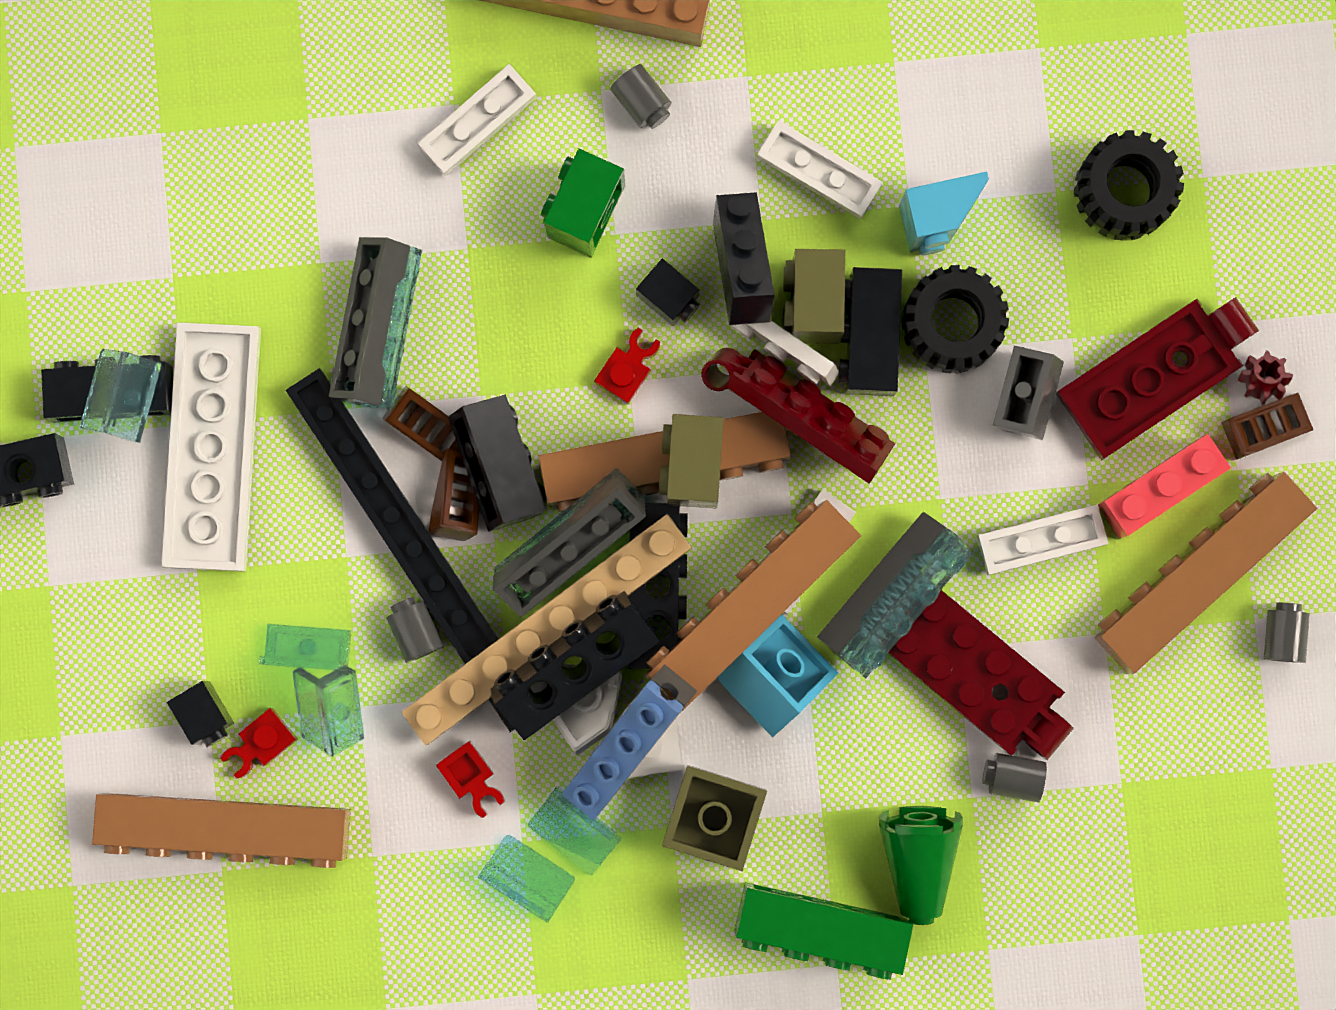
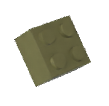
(817, 295)
(694, 461)
(714, 818)

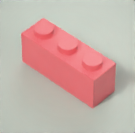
(1164, 486)

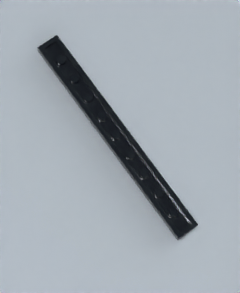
(394, 518)

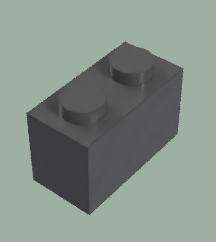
(1028, 392)

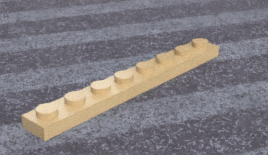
(471, 684)

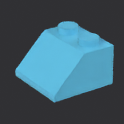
(937, 210)
(777, 676)

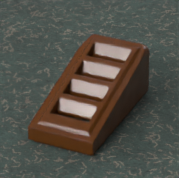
(399, 406)
(1237, 436)
(442, 508)

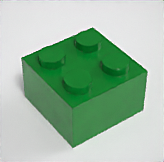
(583, 202)

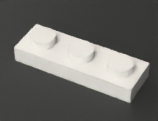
(477, 120)
(819, 169)
(784, 345)
(1042, 539)

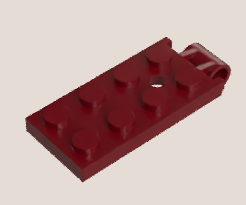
(1143, 383)
(801, 409)
(964, 664)

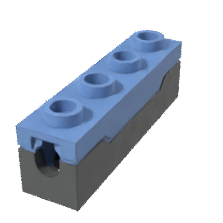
(628, 742)

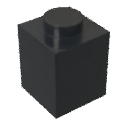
(669, 293)
(201, 714)

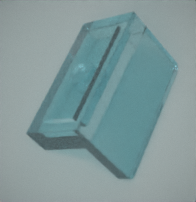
(120, 395)
(306, 647)
(329, 709)
(573, 832)
(527, 877)

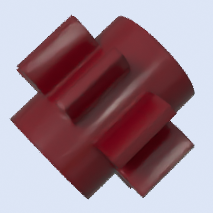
(1270, 386)

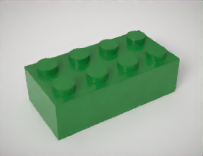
(823, 929)

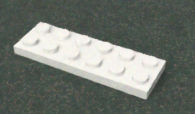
(211, 447)

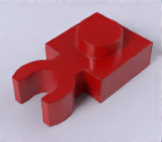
(624, 371)
(263, 740)
(467, 773)

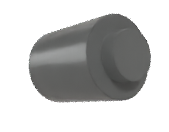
(642, 97)
(413, 629)
(1286, 633)
(1015, 777)

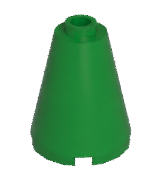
(921, 858)

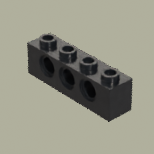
(49, 464)
(672, 606)
(566, 686)

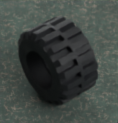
(1145, 157)
(970, 288)

